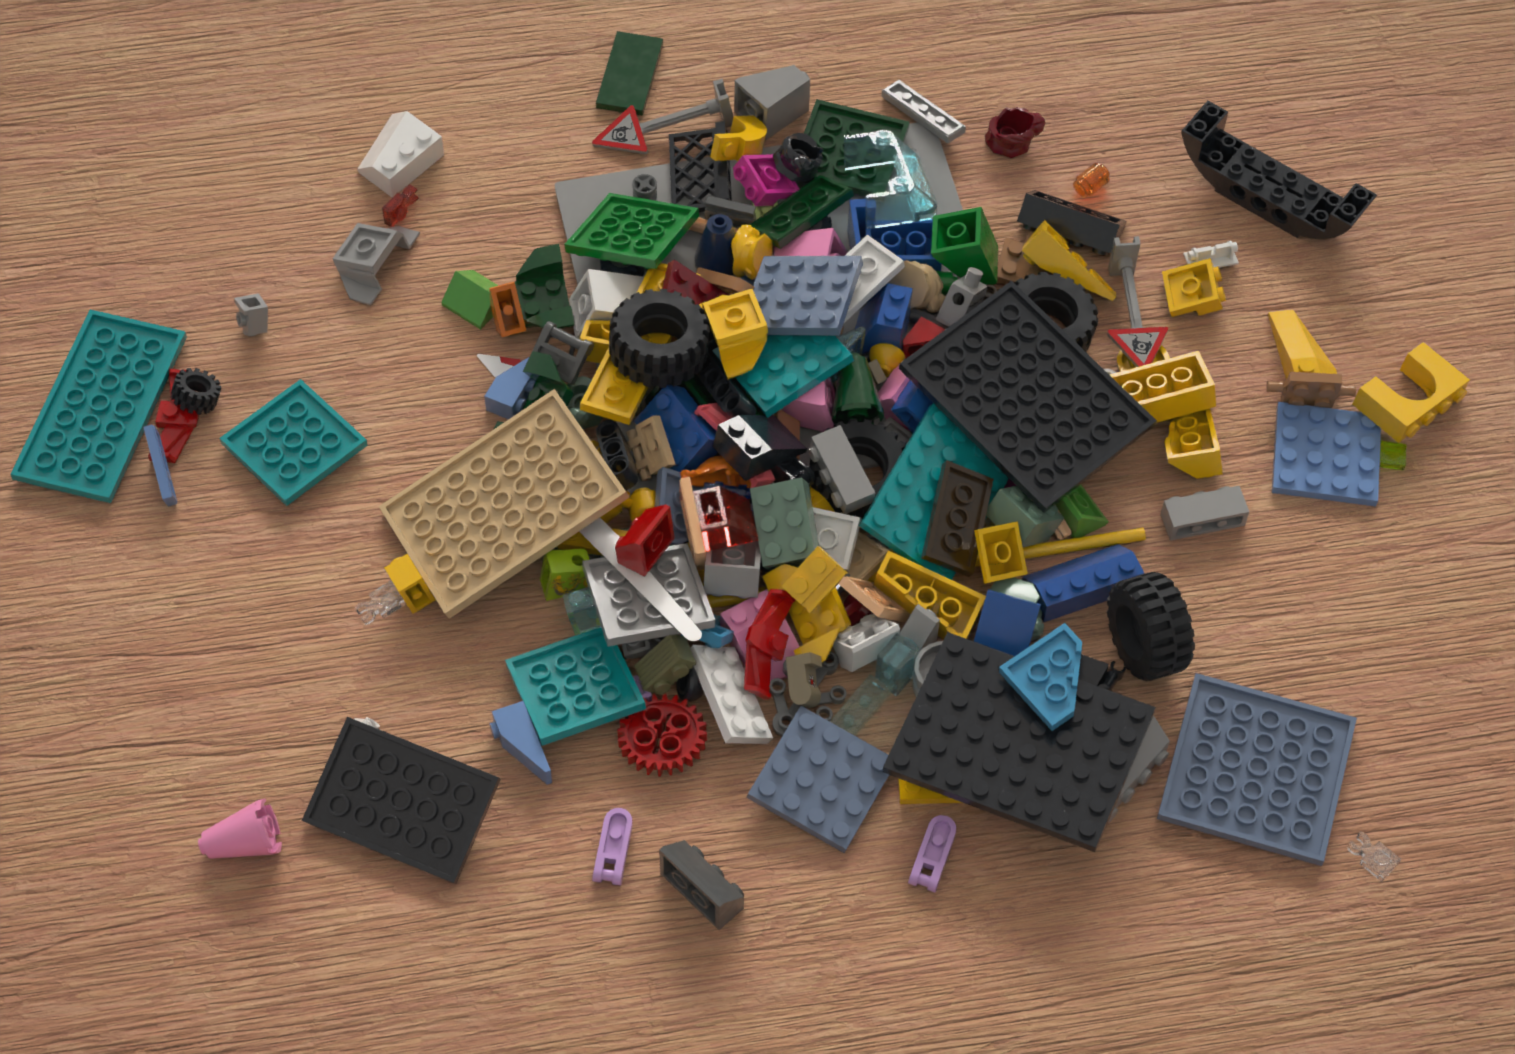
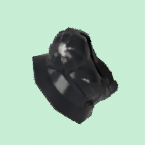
(798, 157)

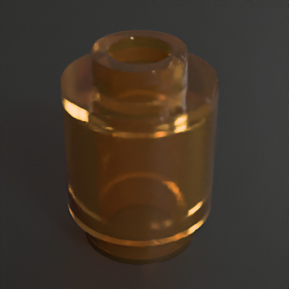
(1091, 180)

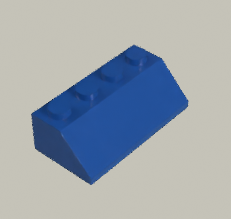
(1082, 580)

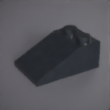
(755, 444)

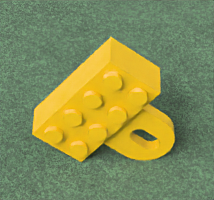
(1168, 385)

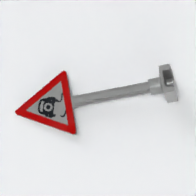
(627, 132)
(1136, 343)

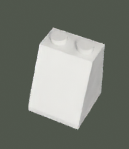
(600, 295)

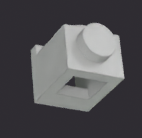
(252, 314)

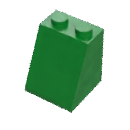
(965, 241)

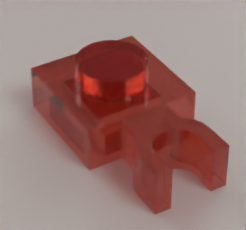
(396, 208)

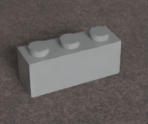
(841, 470)
(1204, 512)

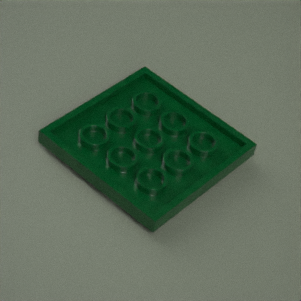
(828, 127)

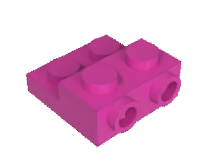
(762, 180)

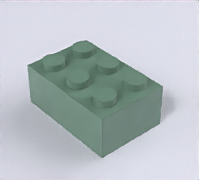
(784, 522)

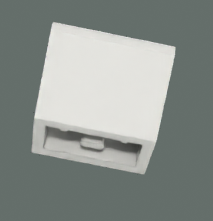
(864, 641)

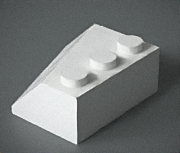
(401, 153)

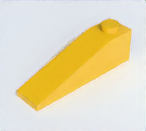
(1051, 253)
(1297, 346)
(1194, 445)

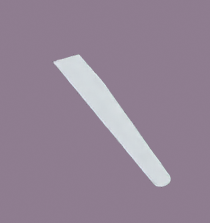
(604, 540)

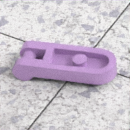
(613, 846)
(933, 852)

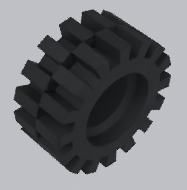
(204, 399)

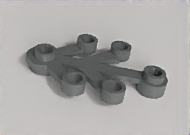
(826, 698)

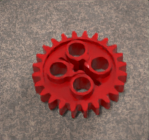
(686, 740)

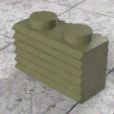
(665, 664)

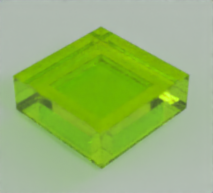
(1392, 455)

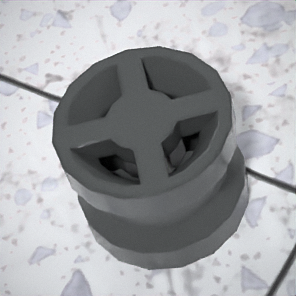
(645, 187)

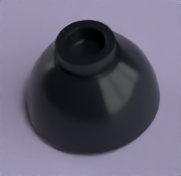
(689, 686)

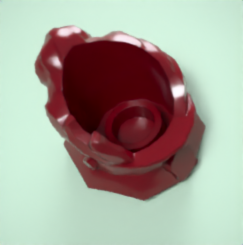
(1013, 131)

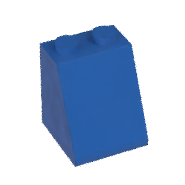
(886, 316)

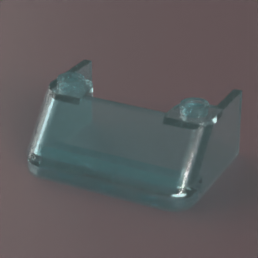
(909, 194)

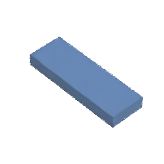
(160, 465)

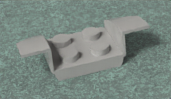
(364, 255)

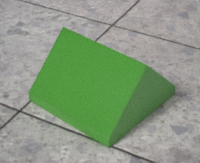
(469, 297)
(1081, 512)

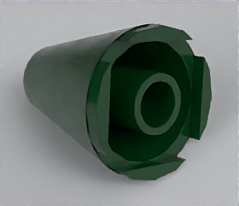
(856, 393)

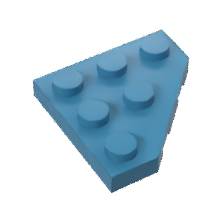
(1048, 675)

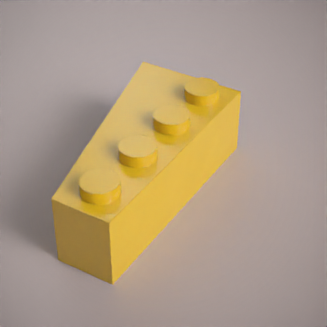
(914, 585)

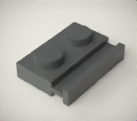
(738, 212)

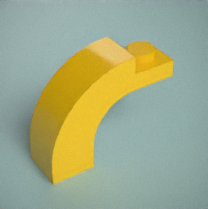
(745, 138)

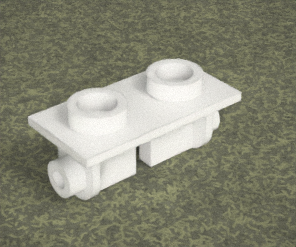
(1221, 254)

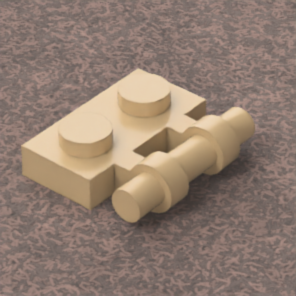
(650, 447)

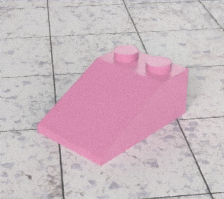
(741, 618)

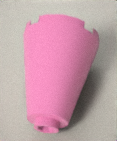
(243, 834)

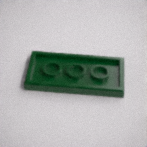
(629, 72)
(802, 210)

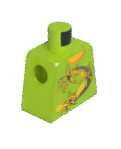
(563, 572)

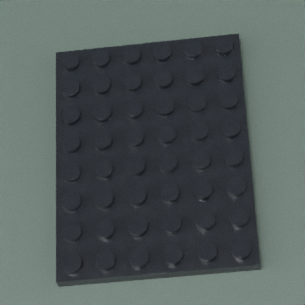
(1027, 396)
(991, 751)

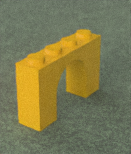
(1403, 416)

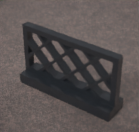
(721, 171)

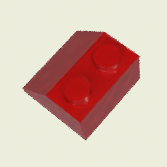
(646, 540)

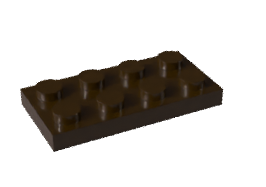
(956, 512)

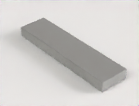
(923, 111)

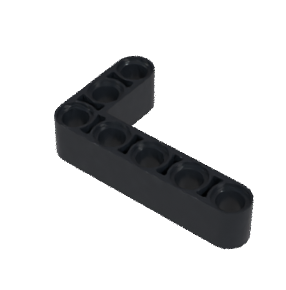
(724, 390)
(617, 453)

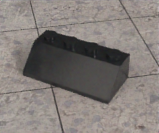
(1071, 221)

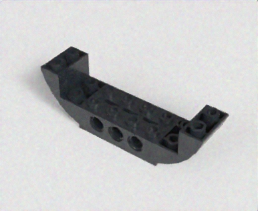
(1266, 184)

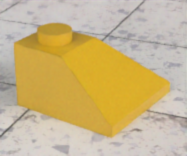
(1000, 552)

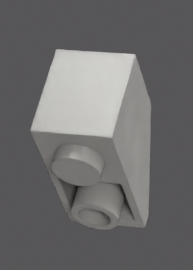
(921, 627)

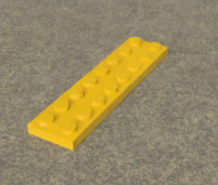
(611, 392)

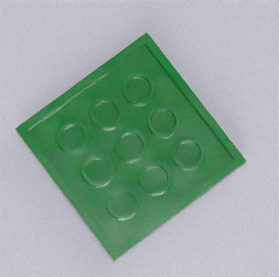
(632, 230)

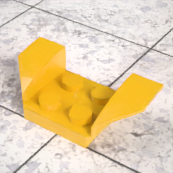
(738, 330)
(815, 629)

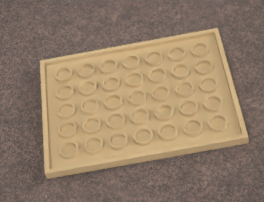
(502, 503)

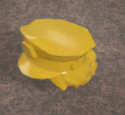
(749, 251)

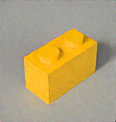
(409, 583)

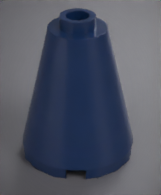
(715, 248)

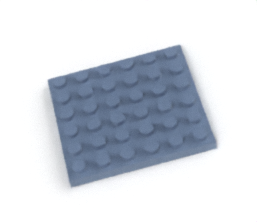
(1258, 769)

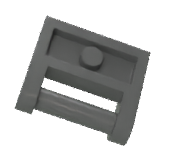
(566, 364)

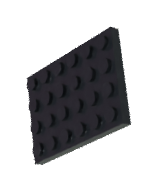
(401, 800)

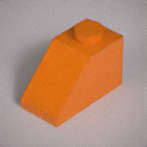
(506, 309)

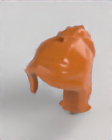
(714, 470)

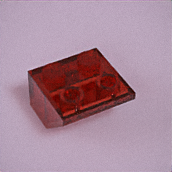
(724, 518)

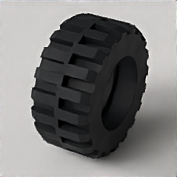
(1065, 302)
(655, 362)
(868, 441)
(1150, 626)

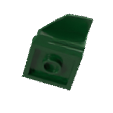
(543, 289)
(544, 372)

